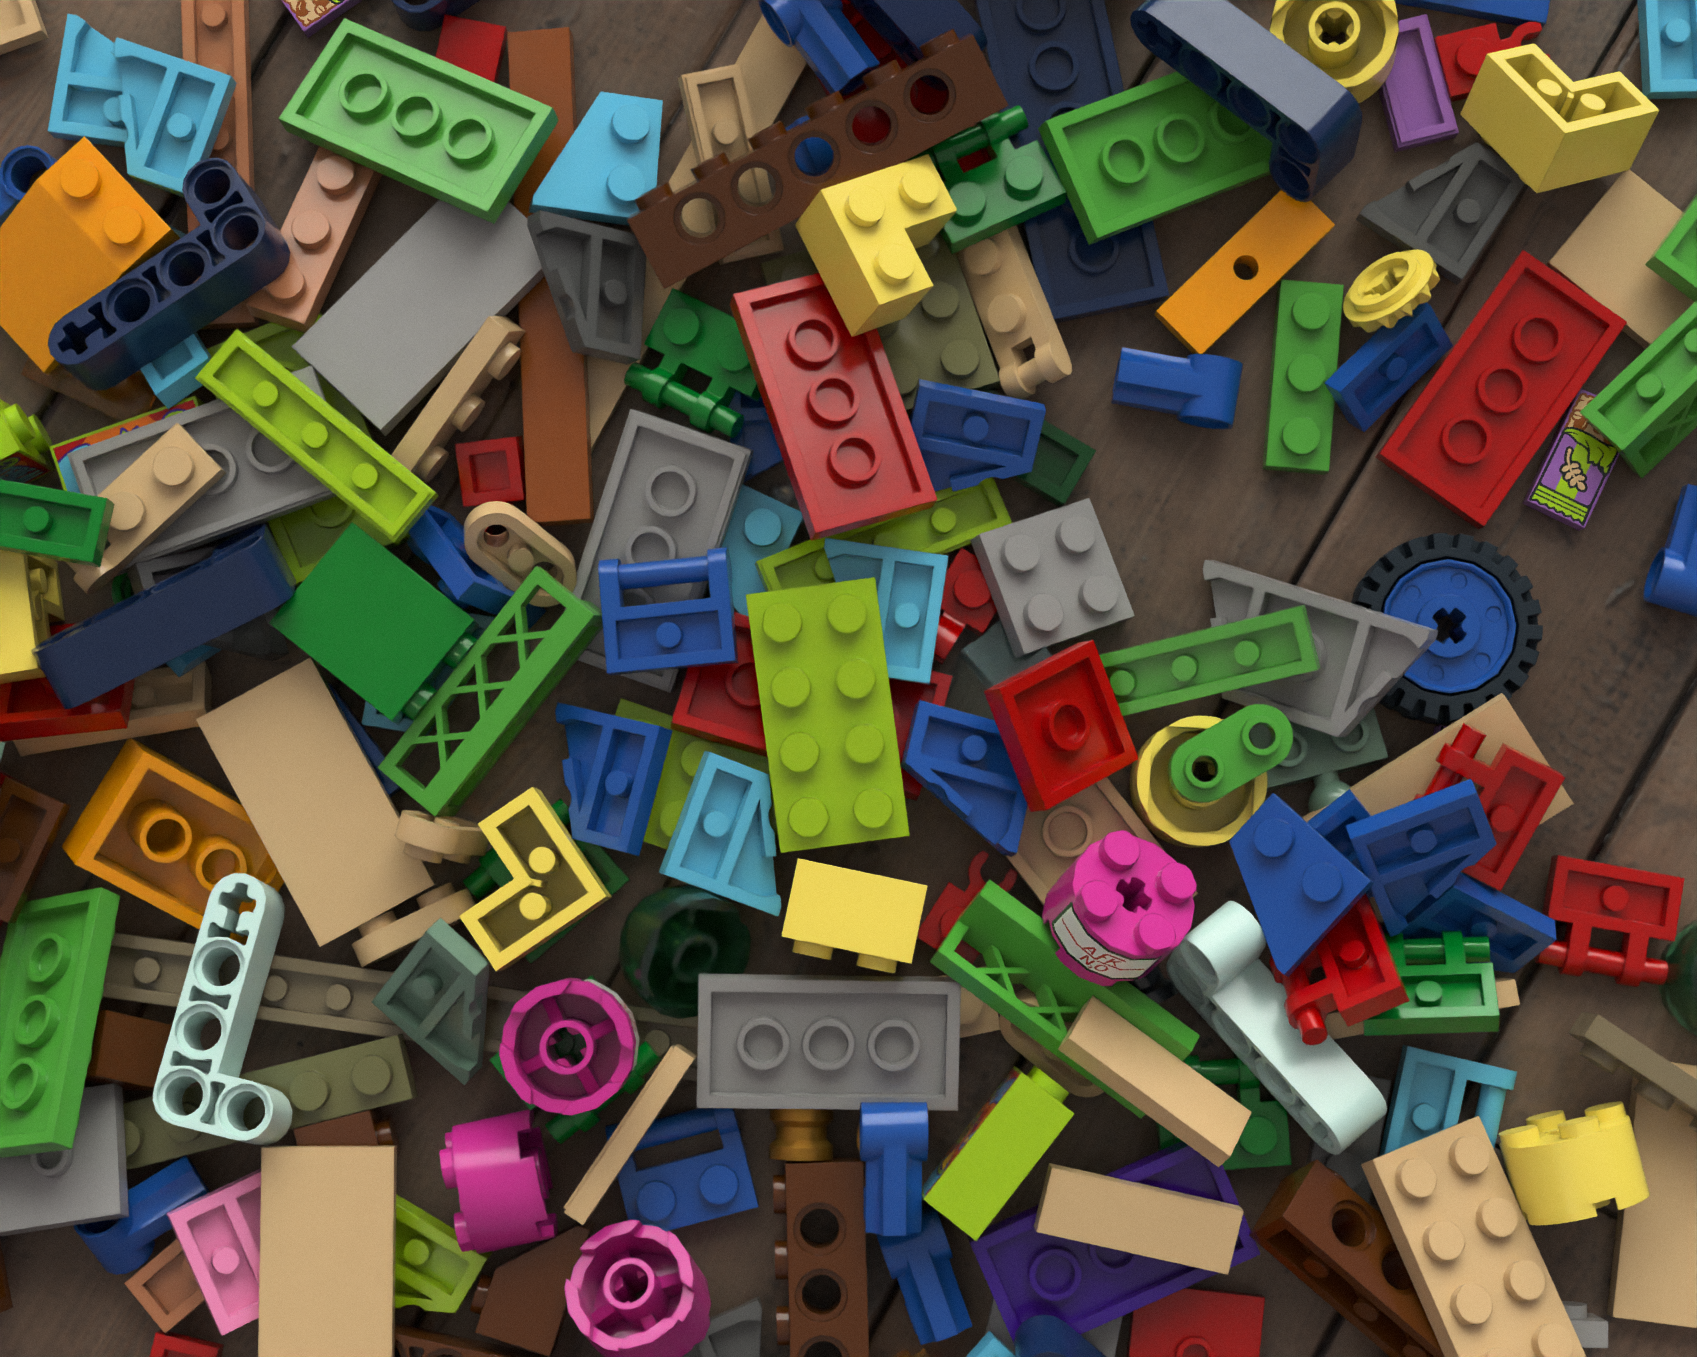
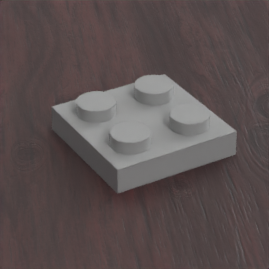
(1052, 578)

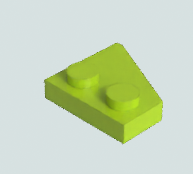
(430, 1263)

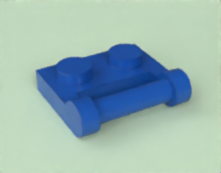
(669, 632)
(692, 1186)

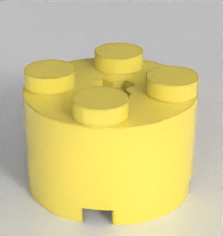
(1369, 44)
(1172, 816)
(1573, 1165)

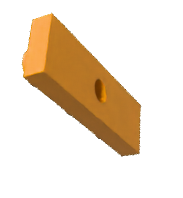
(1267, 244)

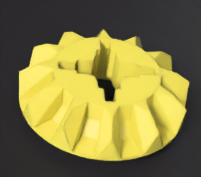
(1390, 289)

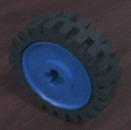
(1491, 616)

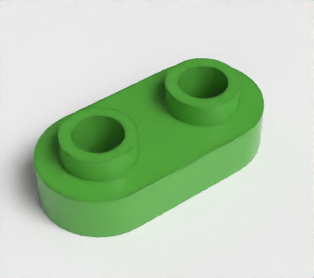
(1231, 753)

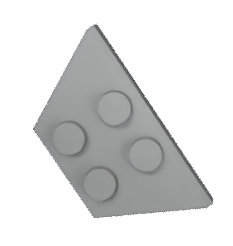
(1357, 650)

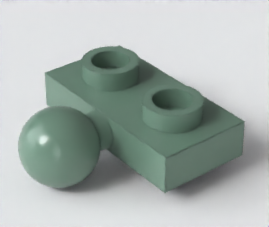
(1323, 757)

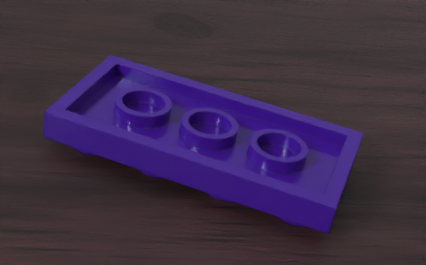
(1089, 1282)

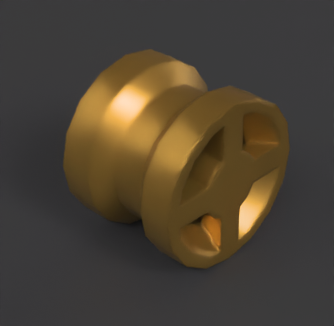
(801, 1135)

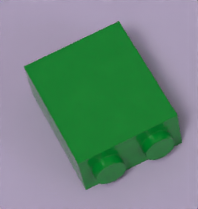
(376, 625)

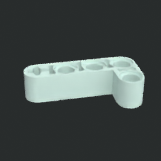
(1239, 999)
(235, 1007)

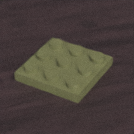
(937, 339)

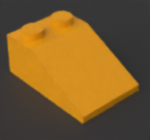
(70, 241)
(167, 835)

